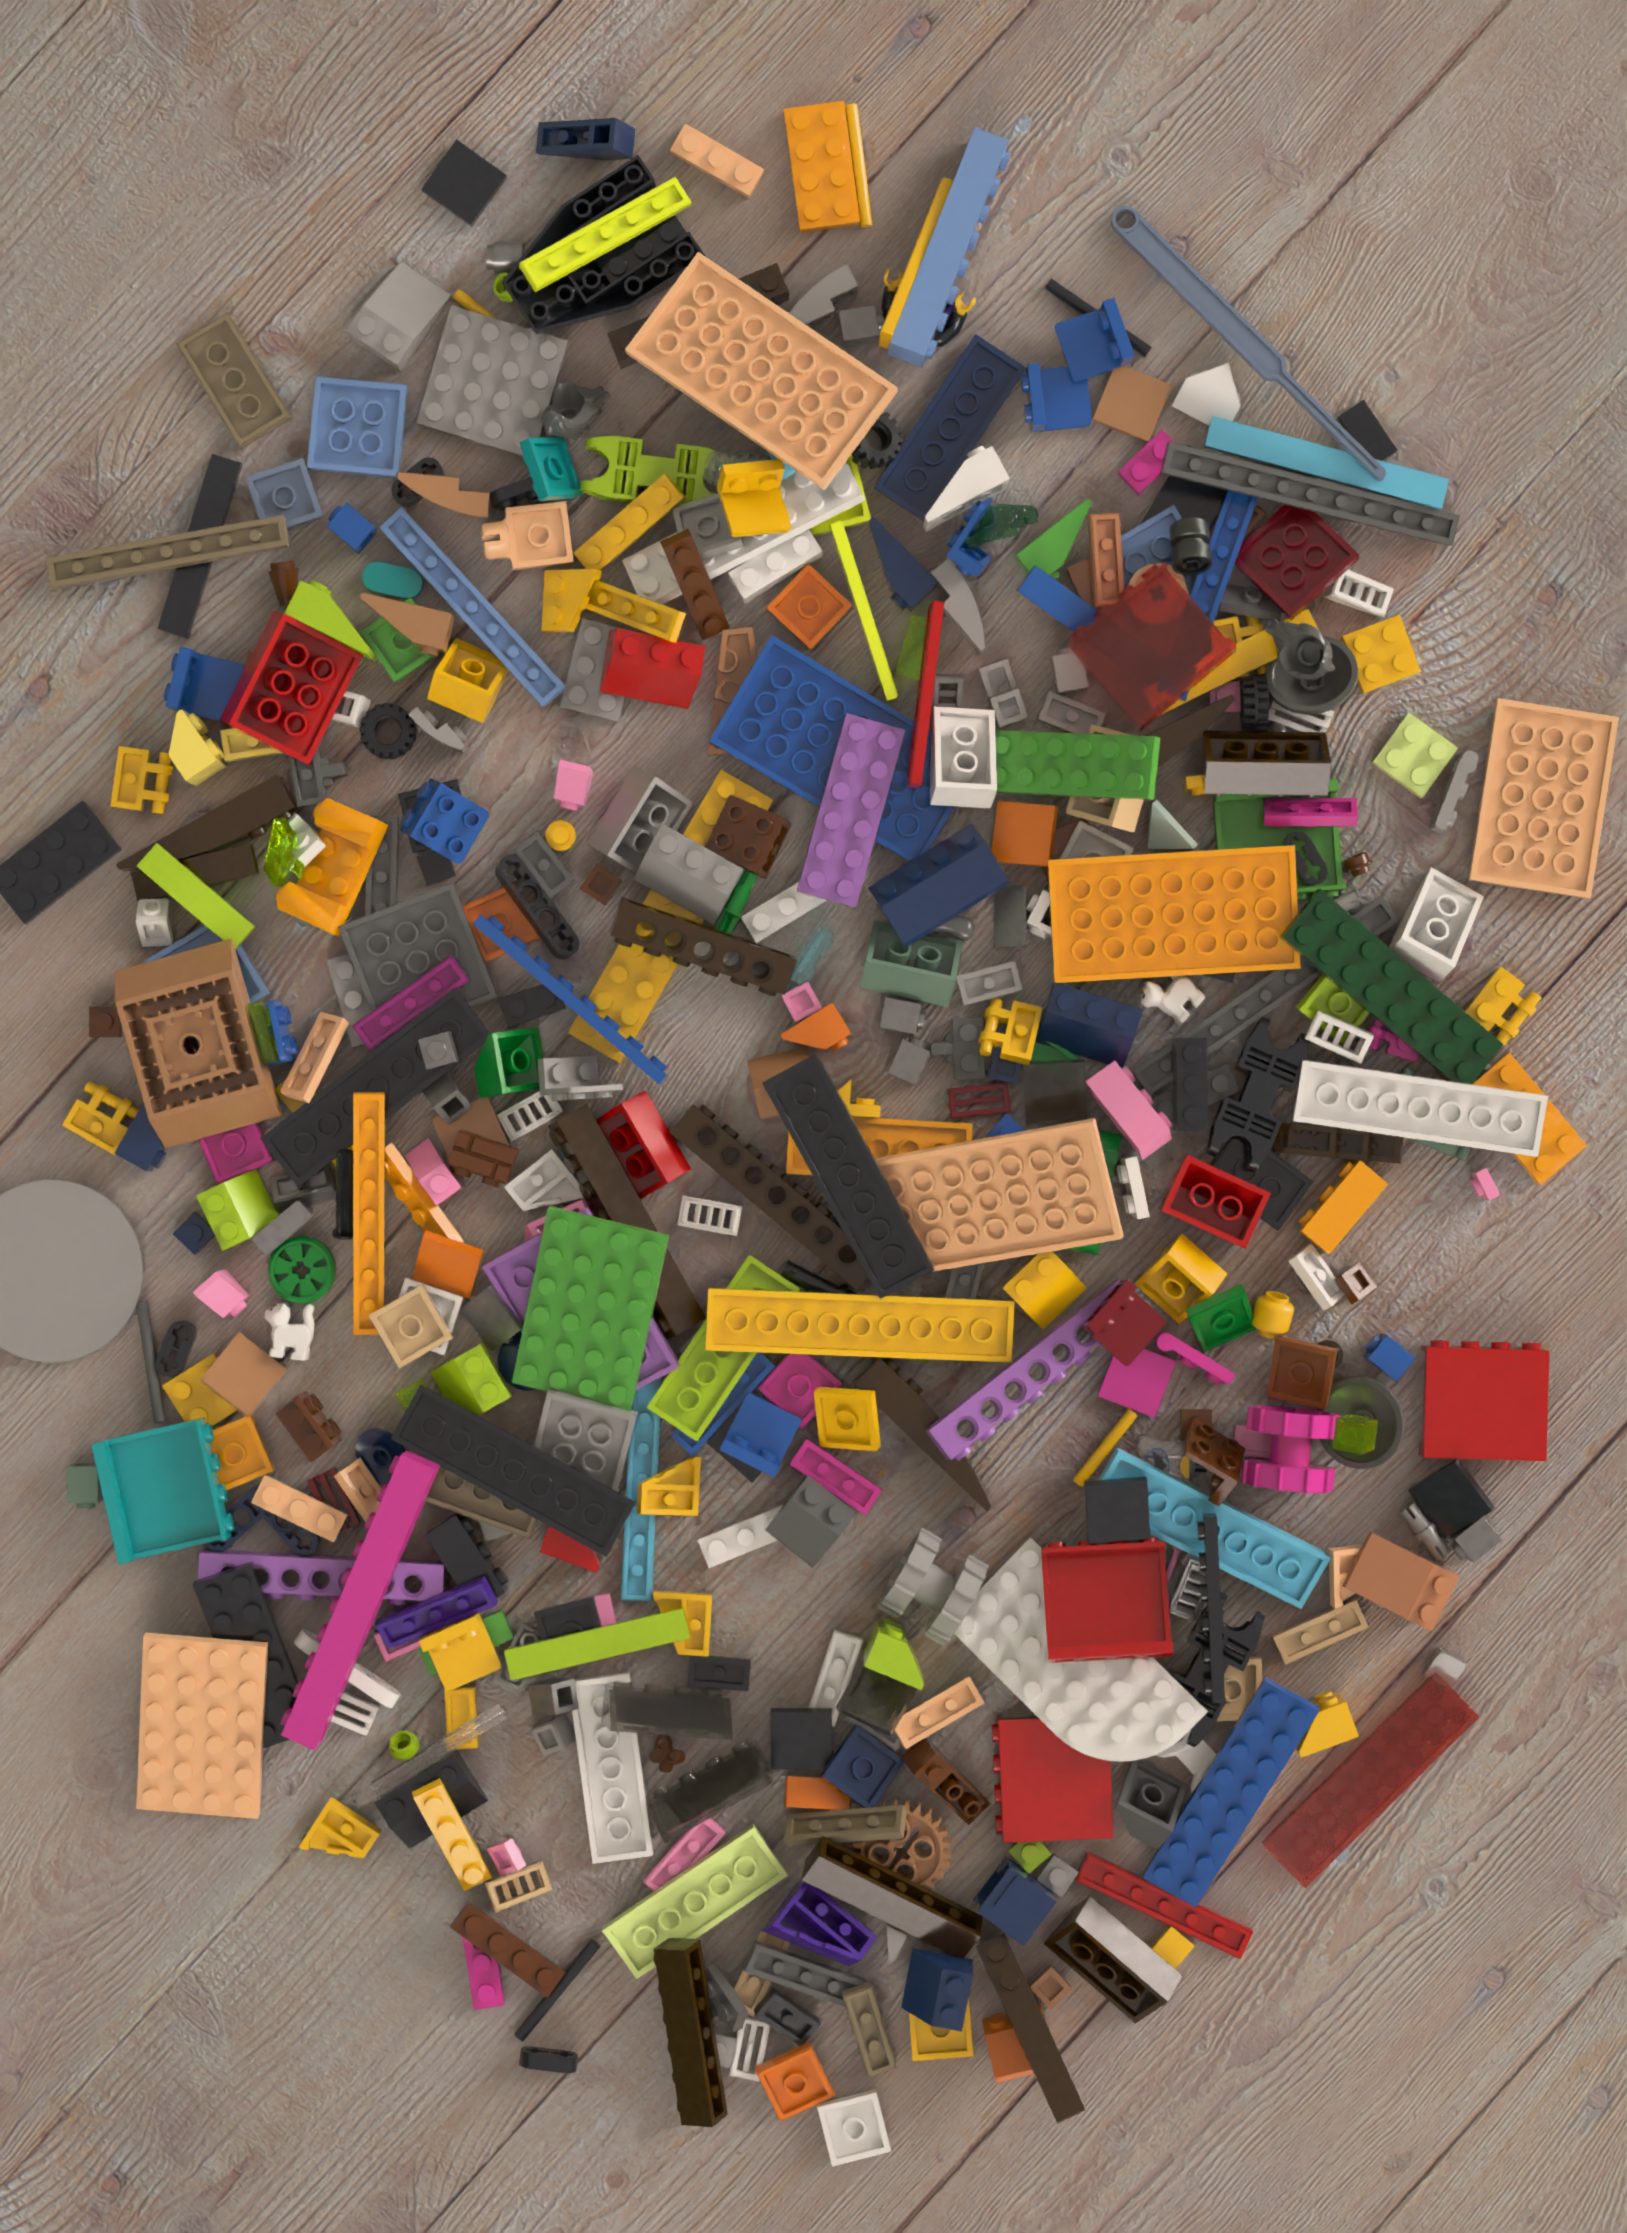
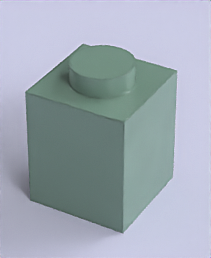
(83, 1485)

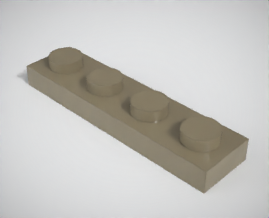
(846, 1825)

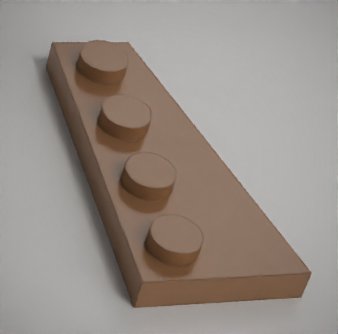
(734, 665)

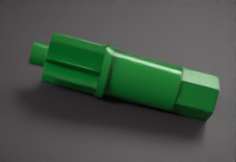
(736, 903)

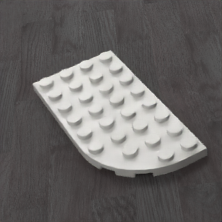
(1096, 1707)

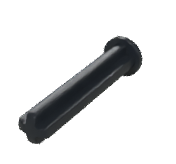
(344, 1195)

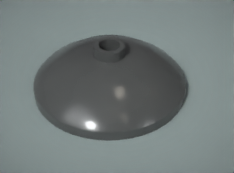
(1330, 689)
(1367, 1397)

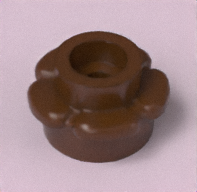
(1357, 864)

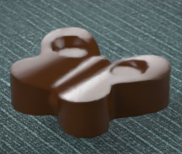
(666, 1754)

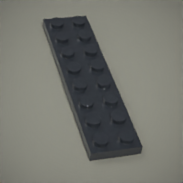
(320, 1128)
(848, 1175)
(513, 1470)

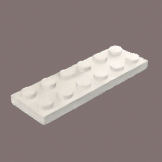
(610, 1778)

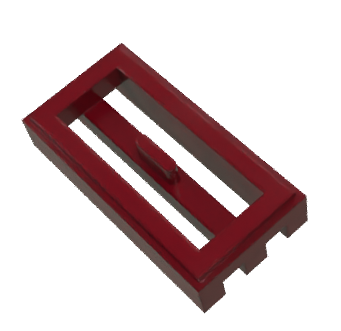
(952, 1102)
(318, 1495)

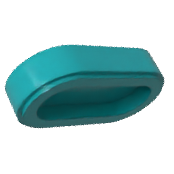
(392, 580)

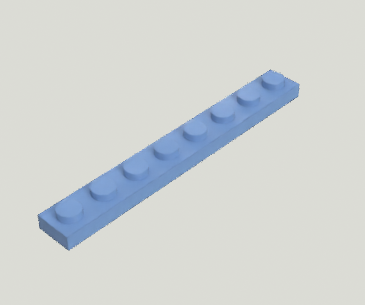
(472, 607)

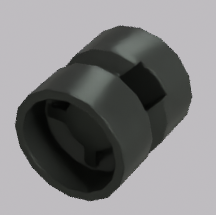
(1190, 546)

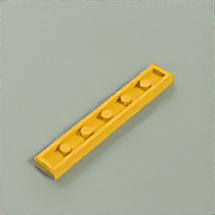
(914, 263)
(1249, 655)

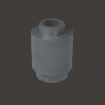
(503, 255)

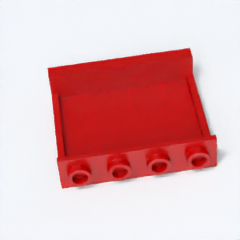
(1485, 1401)
(1106, 1601)
(1048, 1786)

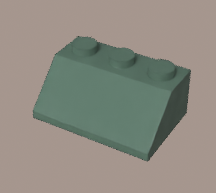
(918, 972)

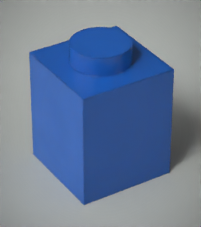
(351, 527)
(1388, 1356)

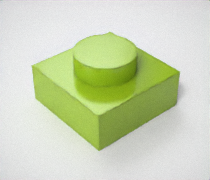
(1029, 1854)

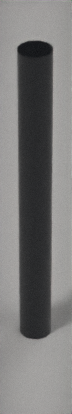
(1083, 308)
(546, 2003)

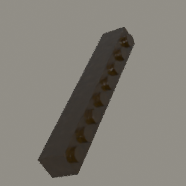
(615, 1199)

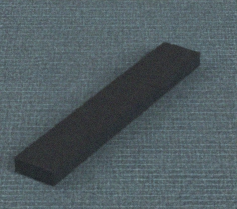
(208, 513)

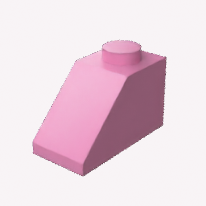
(572, 785)
(433, 1172)
(223, 1294)

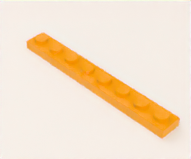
(368, 1208)

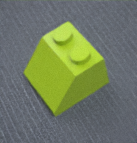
(238, 1209)
(473, 1380)

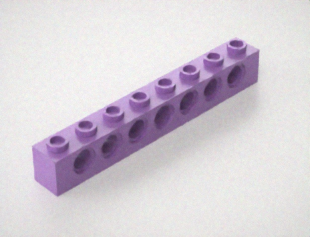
(944, 1430)
(430, 1572)

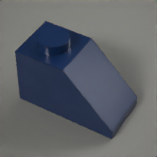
(141, 1143)

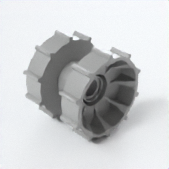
(943, 1593)

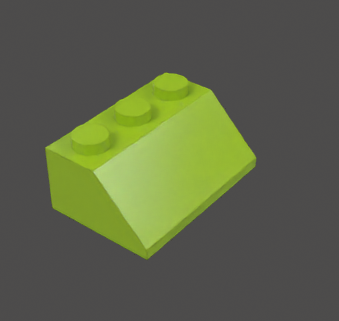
(892, 1654)

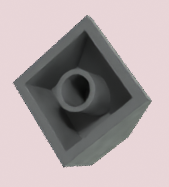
(810, 1521)

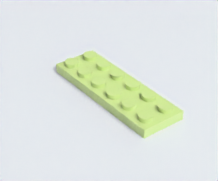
(696, 1899)

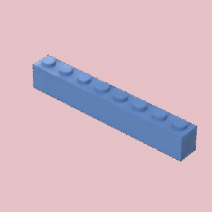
(948, 247)

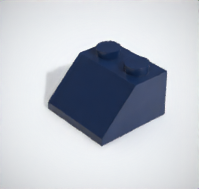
(938, 1988)

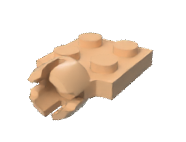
(530, 536)

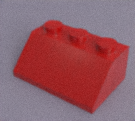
(651, 668)
(643, 1144)
(1214, 1201)

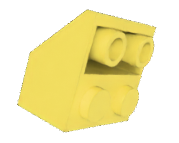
(192, 751)

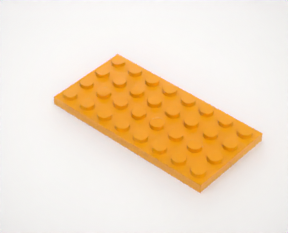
(1172, 913)

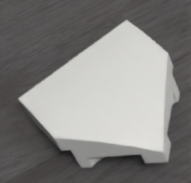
(1209, 395)

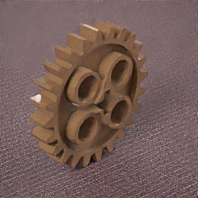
(925, 1863)

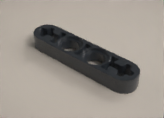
(541, 904)

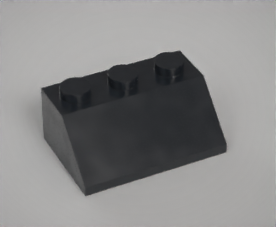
(402, 1811)

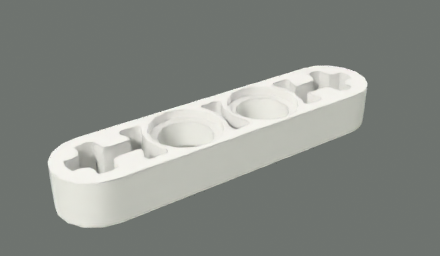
(360, 1676)

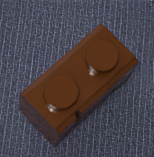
(482, 1157)

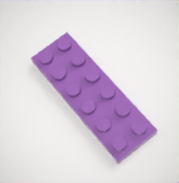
(850, 810)

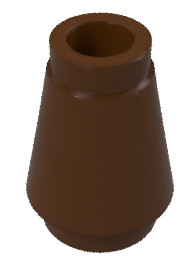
(284, 580)

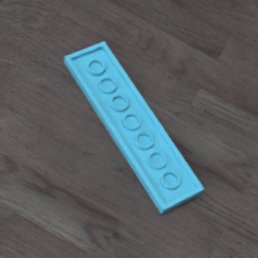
(1245, 1543)

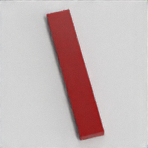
(924, 694)
(1163, 1906)

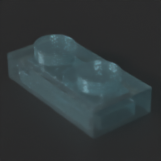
(818, 945)

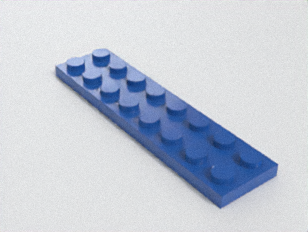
(1231, 1791)

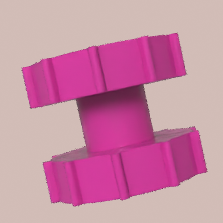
(1290, 1449)

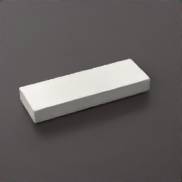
(836, 1671)

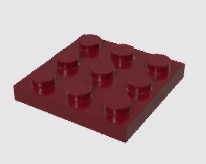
(1294, 558)

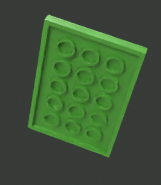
(590, 1307)

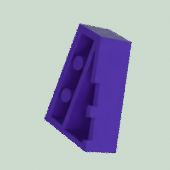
(820, 1925)

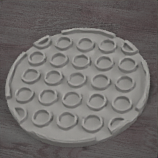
(65, 1270)

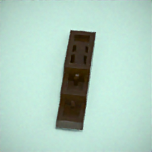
(211, 868)
(1338, 1143)

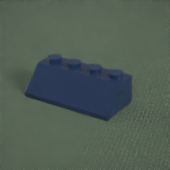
(938, 885)

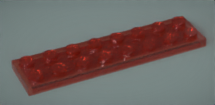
(1370, 1779)

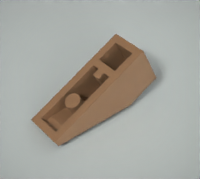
(420, 625)

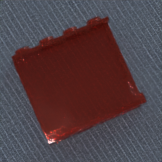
(1150, 646)

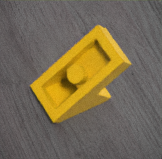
(863, 1106)

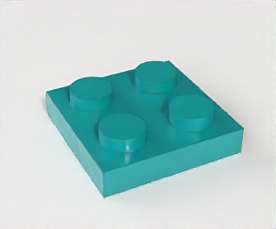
(551, 468)

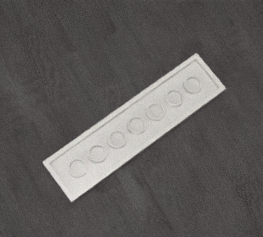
(806, 508)
(1420, 1108)

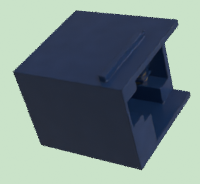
(1014, 1901)

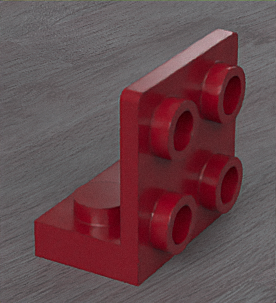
(1124, 1323)

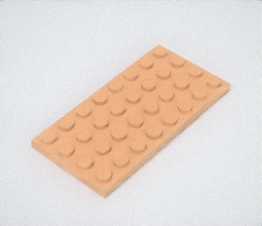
(761, 370)
(1007, 1194)

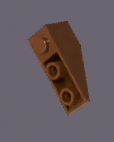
(945, 1780)

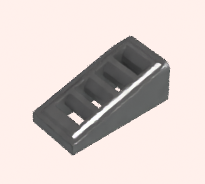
(957, 679)
(1185, 1604)

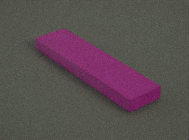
(410, 1003)

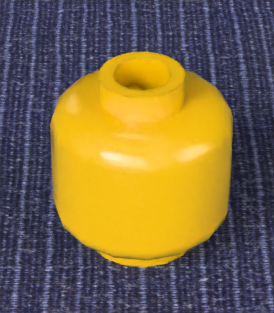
(1272, 1314)

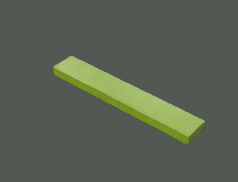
(597, 1643)

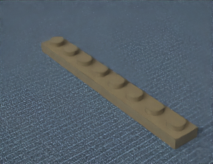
(168, 552)

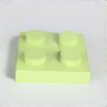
(1414, 755)

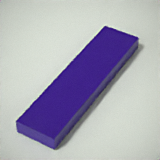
(436, 1612)

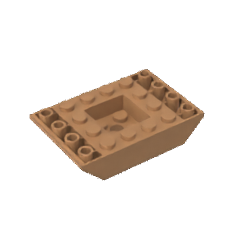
(204, 998)

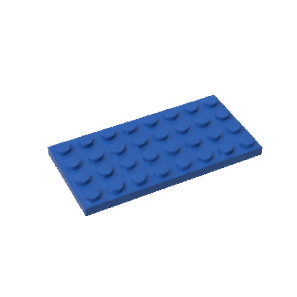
(789, 729)

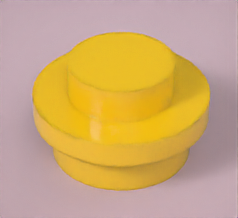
(560, 835)

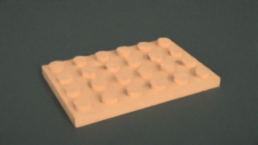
(1543, 798)
(201, 1725)

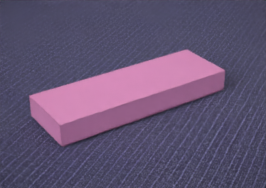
(684, 1853)

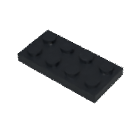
(55, 862)

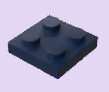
(862, 1767)

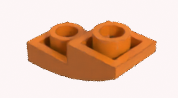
(813, 1794)

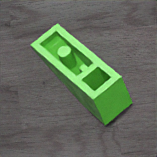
(1053, 546)

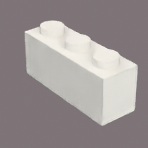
(774, 566)

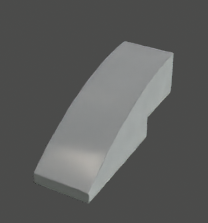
(818, 302)
(960, 604)

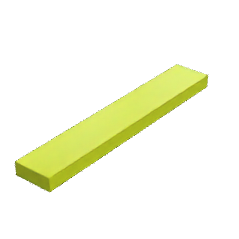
(605, 234)
(863, 610)

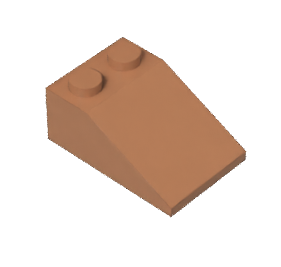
(1401, 1581)

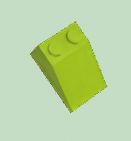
(318, 610)

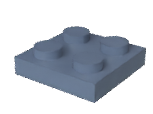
(286, 492)

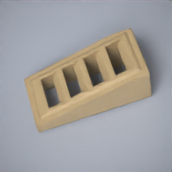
(521, 1896)

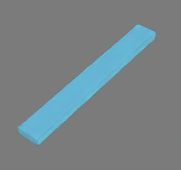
(1324, 463)
(640, 1528)

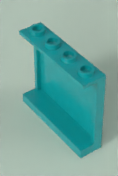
(162, 1490)

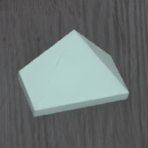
(1166, 832)

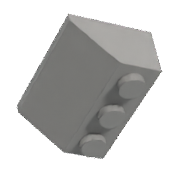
(636, 817)
(688, 874)

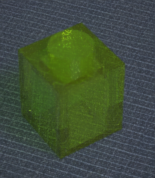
(1355, 1434)

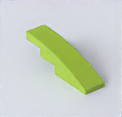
(195, 895)

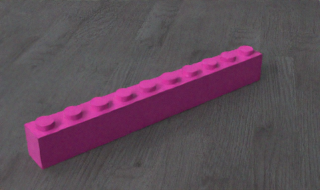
(360, 1599)

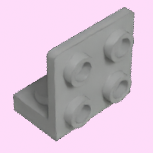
(572, 1078)

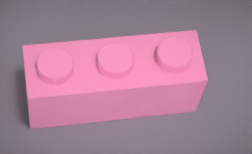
(1129, 1109)

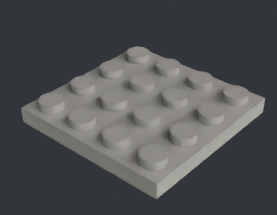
(491, 381)

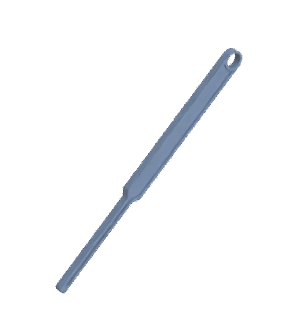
(1232, 327)

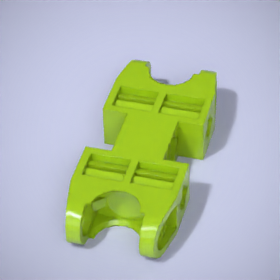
(644, 469)

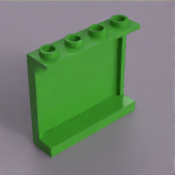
(1241, 825)

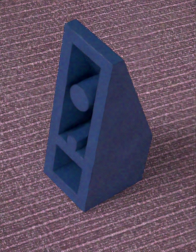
(586, 139)
(904, 574)

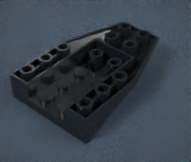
(614, 279)

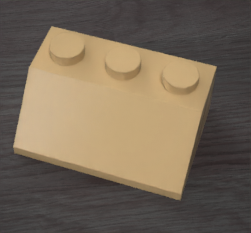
(1107, 811)

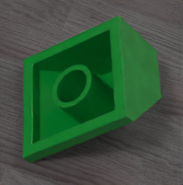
(509, 1062)

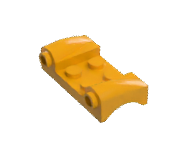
(338, 871)

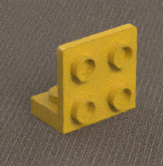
(753, 498)
(461, 1652)

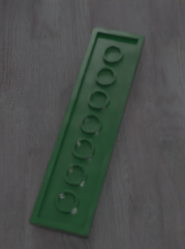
(1390, 989)

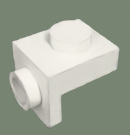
(1037, 906)

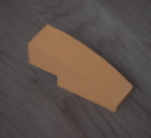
(446, 493)

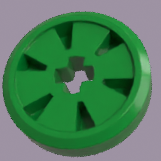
(290, 1284)

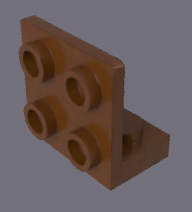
(748, 836)
(309, 1425)
(1217, 1454)

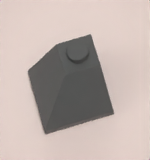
(1150, 1803)

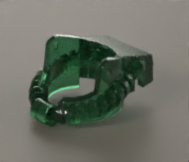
(1002, 522)

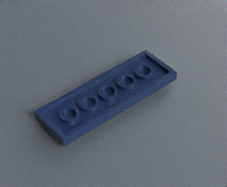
(950, 427)

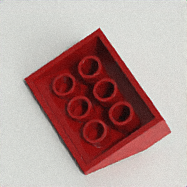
(291, 687)

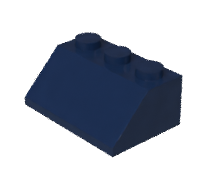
(1089, 1025)

